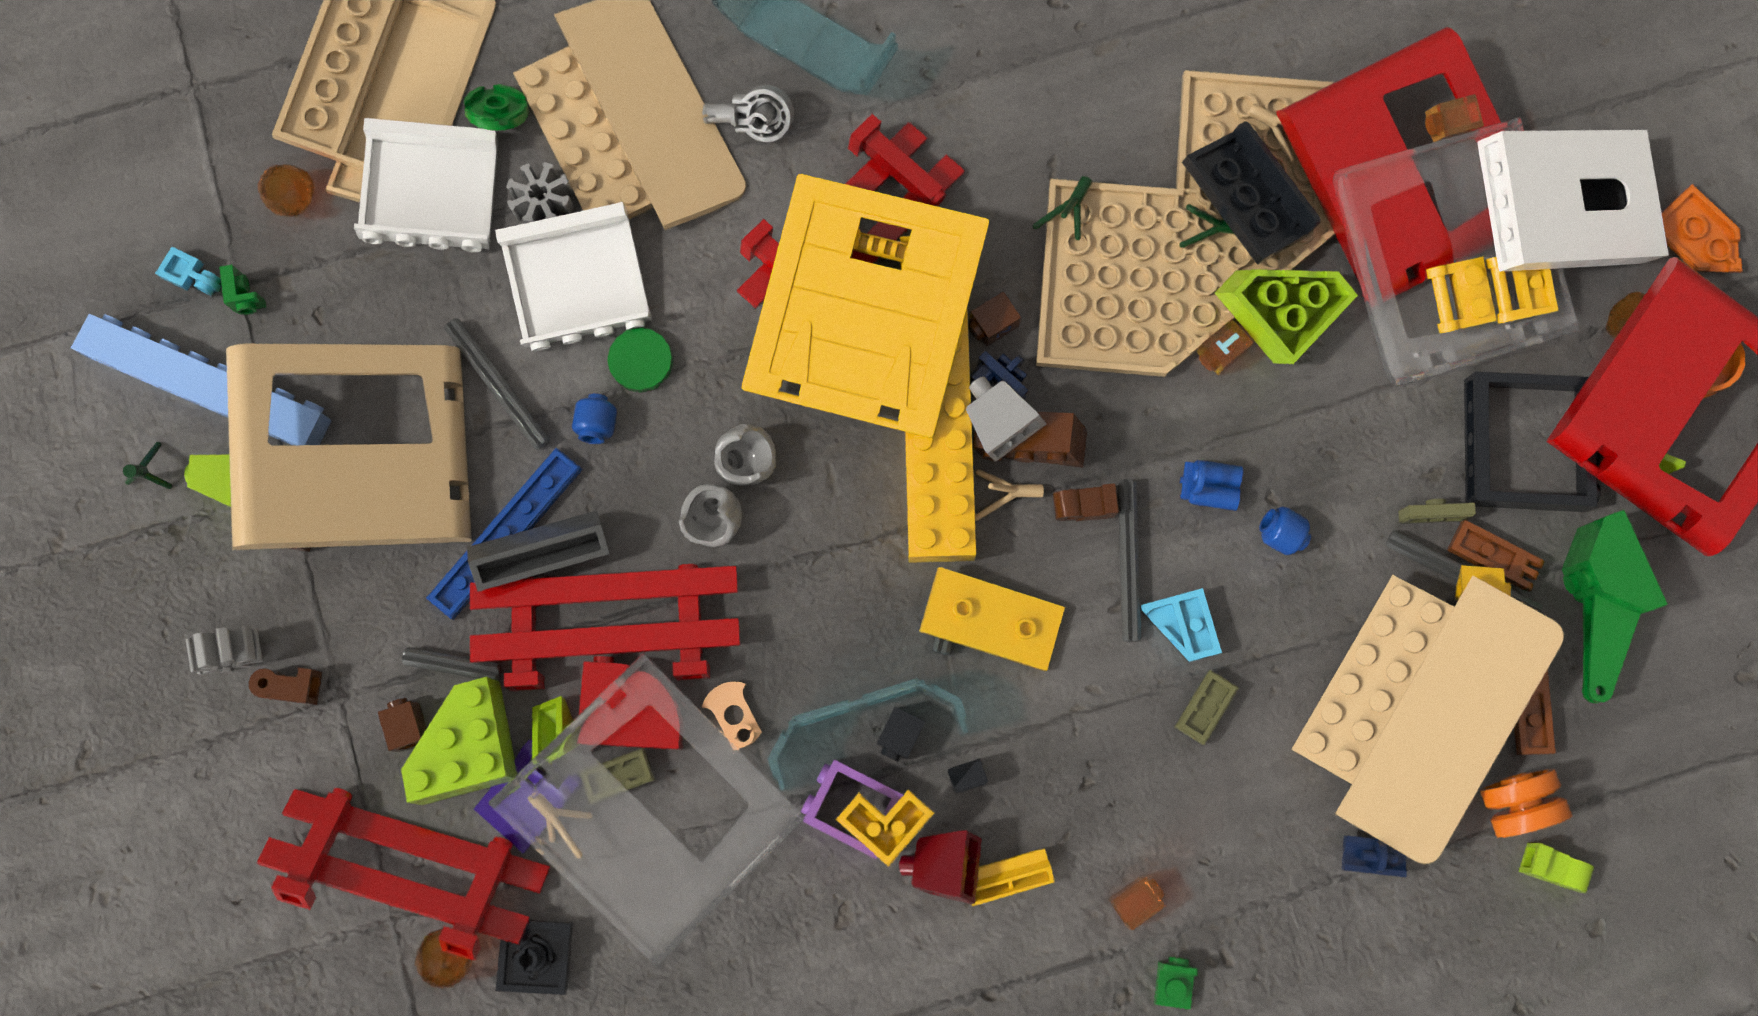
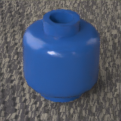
(594, 419)
(1285, 530)

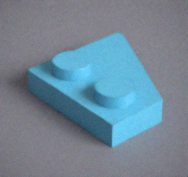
(1186, 624)

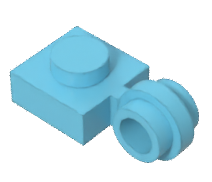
(183, 269)

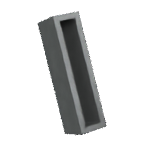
(537, 551)

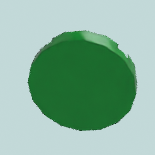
(496, 107)
(640, 360)

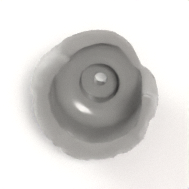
(745, 455)
(710, 520)

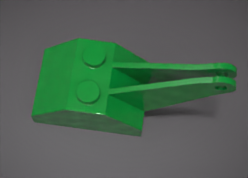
(1615, 585)

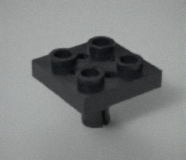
(516, 969)

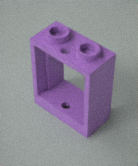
(826, 779)

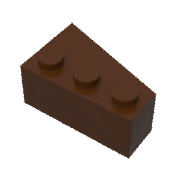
(1058, 442)

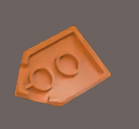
(1702, 233)

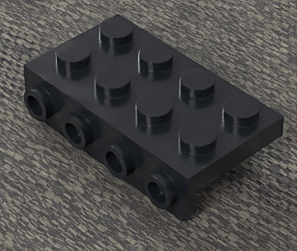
(1252, 192)

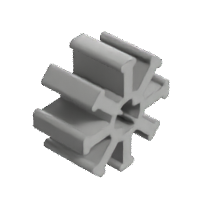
(554, 189)
(223, 650)

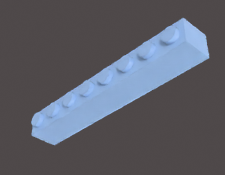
(191, 377)

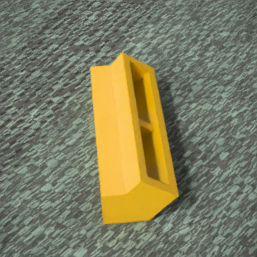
(1013, 876)

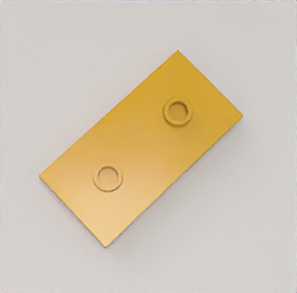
(992, 619)

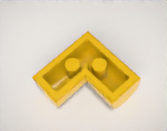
(885, 834)

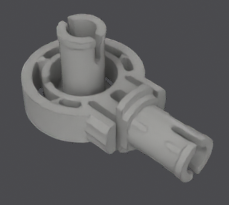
(755, 114)

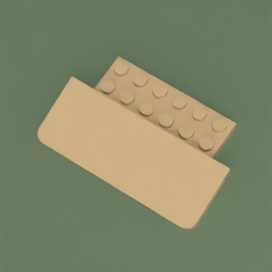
(379, 64)
(629, 116)
(1427, 708)

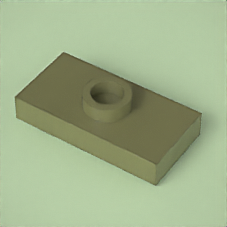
(1436, 511)
(1206, 707)
(631, 769)

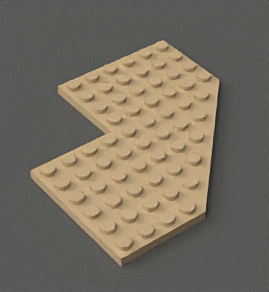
(1126, 288)

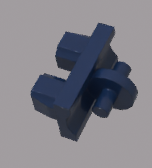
(992, 370)
(1372, 857)

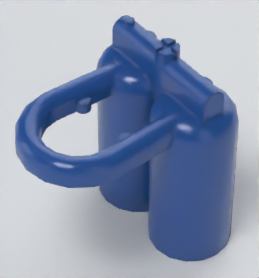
(1212, 484)

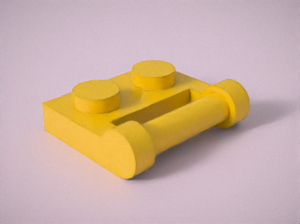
(1533, 290)
(1470, 294)

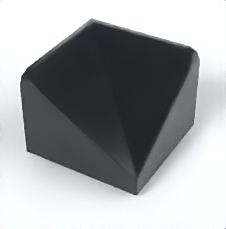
(967, 776)

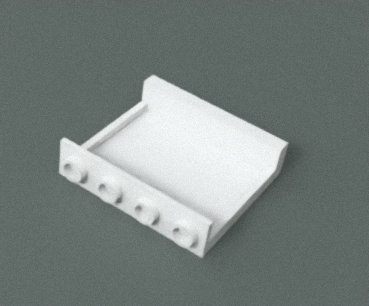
(427, 185)
(574, 276)

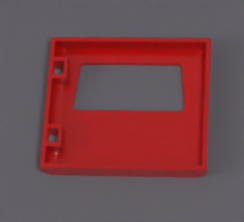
(1353, 126)
(1647, 395)

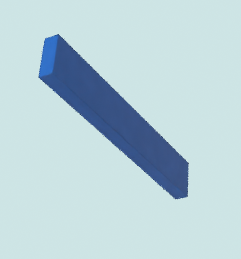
(517, 516)

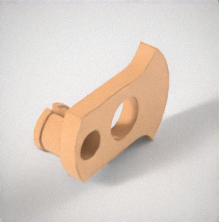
(729, 695)

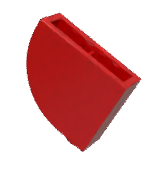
(645, 729)

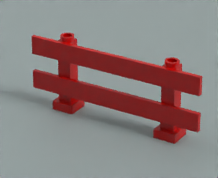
(886, 160)
(527, 644)
(467, 913)

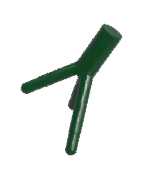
(1073, 202)
(1219, 225)
(133, 472)

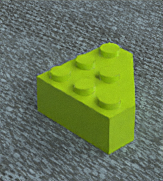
(1285, 307)
(462, 747)

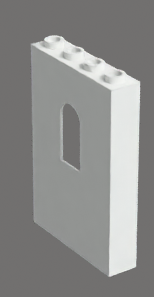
(1540, 203)

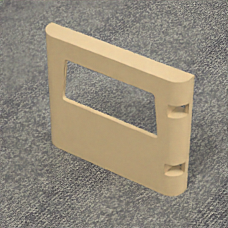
(345, 491)

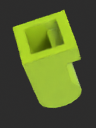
(1556, 867)

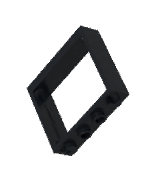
(1478, 446)

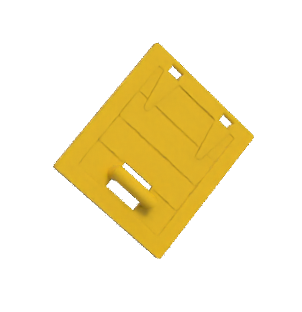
(861, 329)

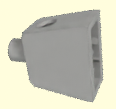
(1001, 417)

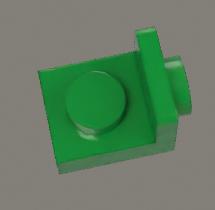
(237, 292)
(1175, 983)

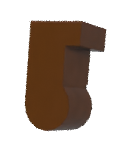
(1086, 503)
(277, 686)

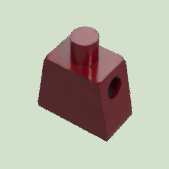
(945, 865)

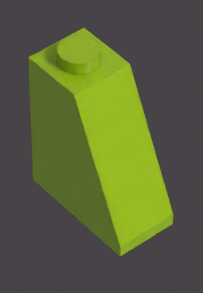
(210, 476)

